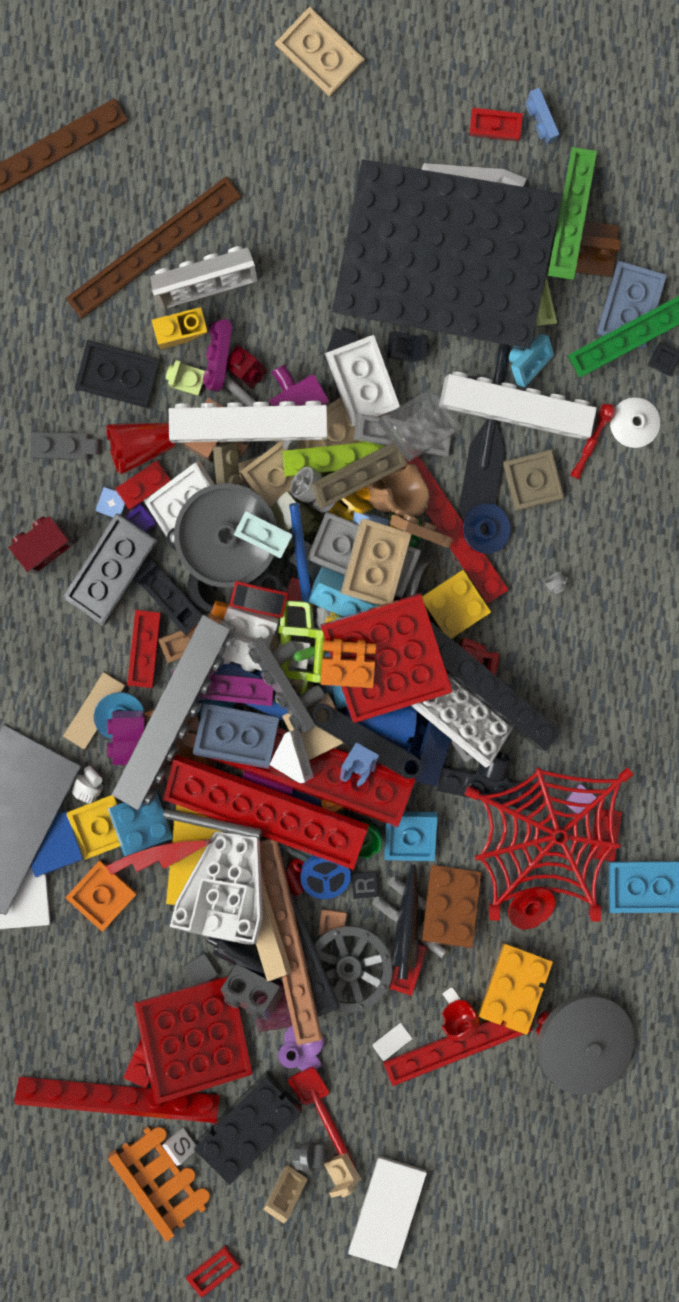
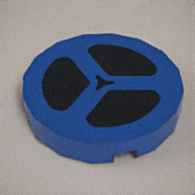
(324, 878)

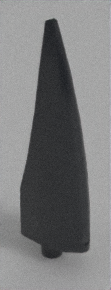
(407, 927)
(240, 954)

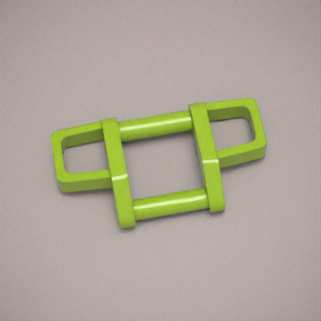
(287, 631)

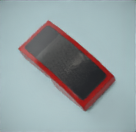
(259, 599)

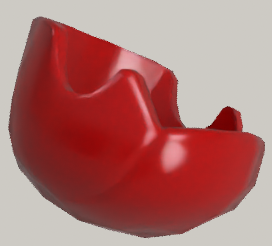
(460, 1020)

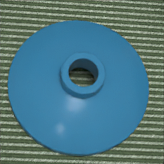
(113, 702)

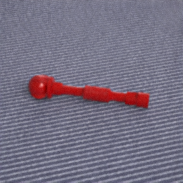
(607, 413)

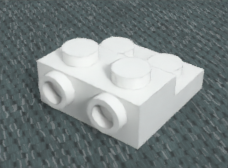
(248, 629)

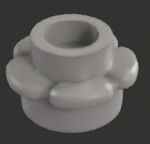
(556, 583)

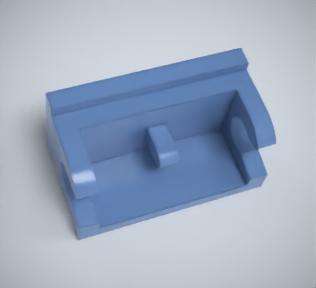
(359, 761)

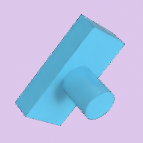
(529, 362)

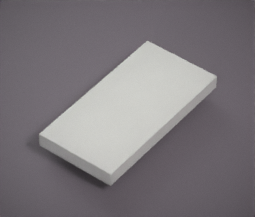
(467, 722)
(387, 1212)

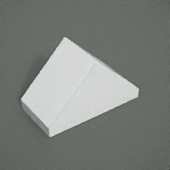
(292, 757)

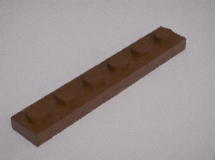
(60, 144)

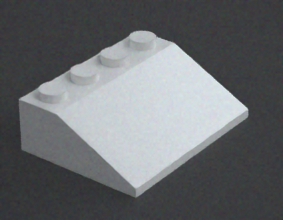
(203, 278)

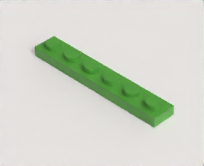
(572, 213)

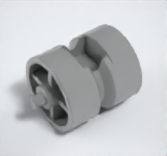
(302, 488)

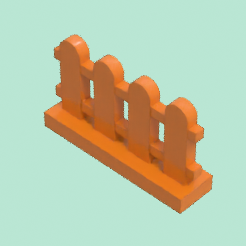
(161, 1194)

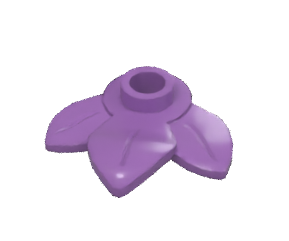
(304, 1053)

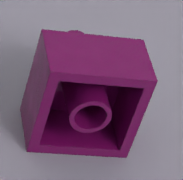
(304, 391)

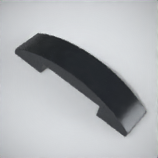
(169, 597)

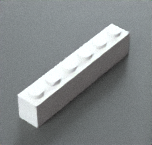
(517, 406)
(247, 423)

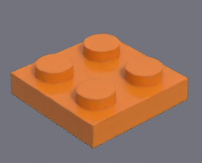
(101, 895)

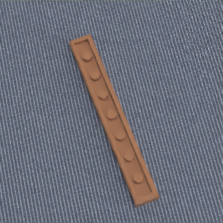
(297, 984)

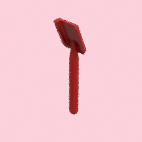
(311, 1088)

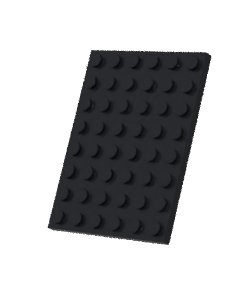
(447, 253)

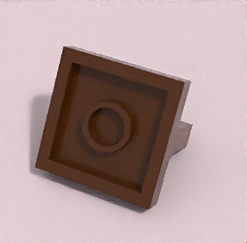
(598, 249)

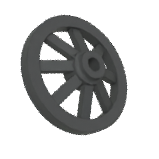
(352, 975)

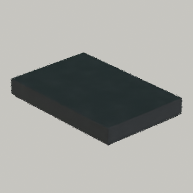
(117, 374)

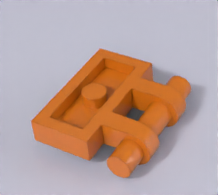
(346, 671)

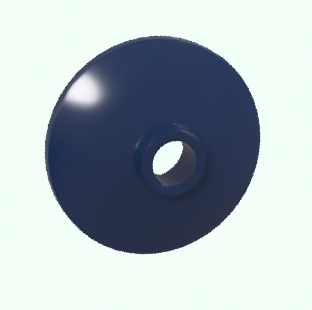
(497, 528)

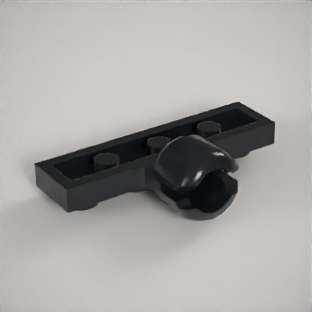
(486, 780)

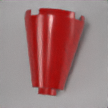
(137, 443)

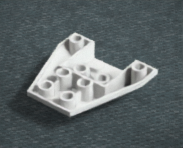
(223, 891)

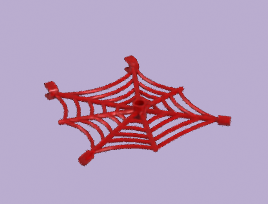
(594, 908)

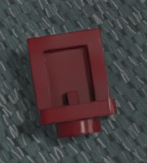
(245, 367)

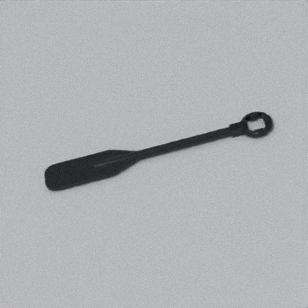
(485, 455)

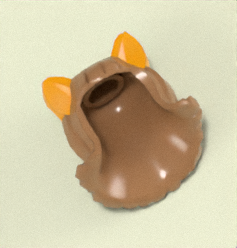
(398, 493)

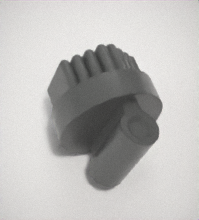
(308, 1157)

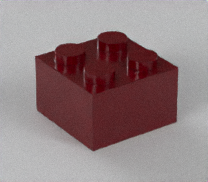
(40, 544)

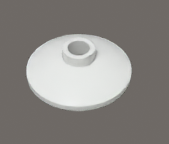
(626, 431)

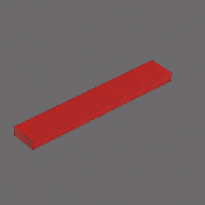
(446, 1051)

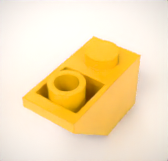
(179, 328)

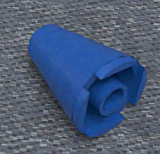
(392, 726)

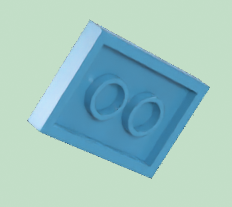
(644, 887)

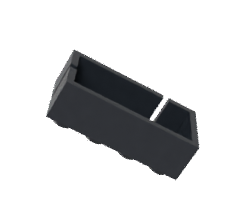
(247, 1127)

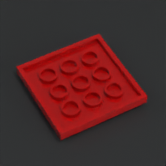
(405, 658)
(191, 1040)

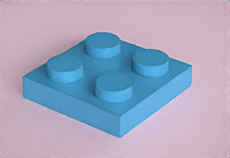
(140, 827)
(413, 838)

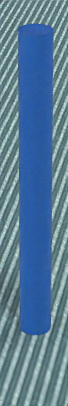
(300, 551)

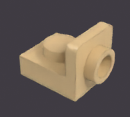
(343, 1175)

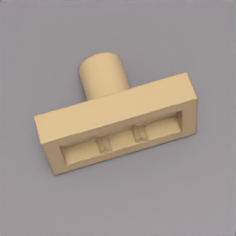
(285, 1194)

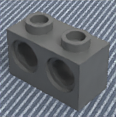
(255, 988)

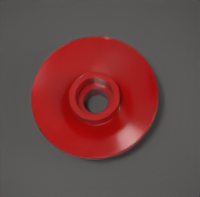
(531, 907)

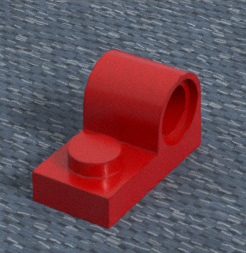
(137, 1068)

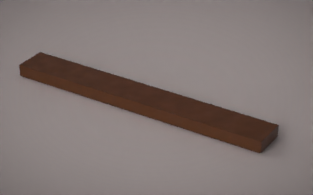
(153, 247)

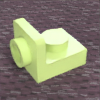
(185, 378)

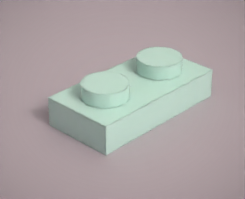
(263, 534)

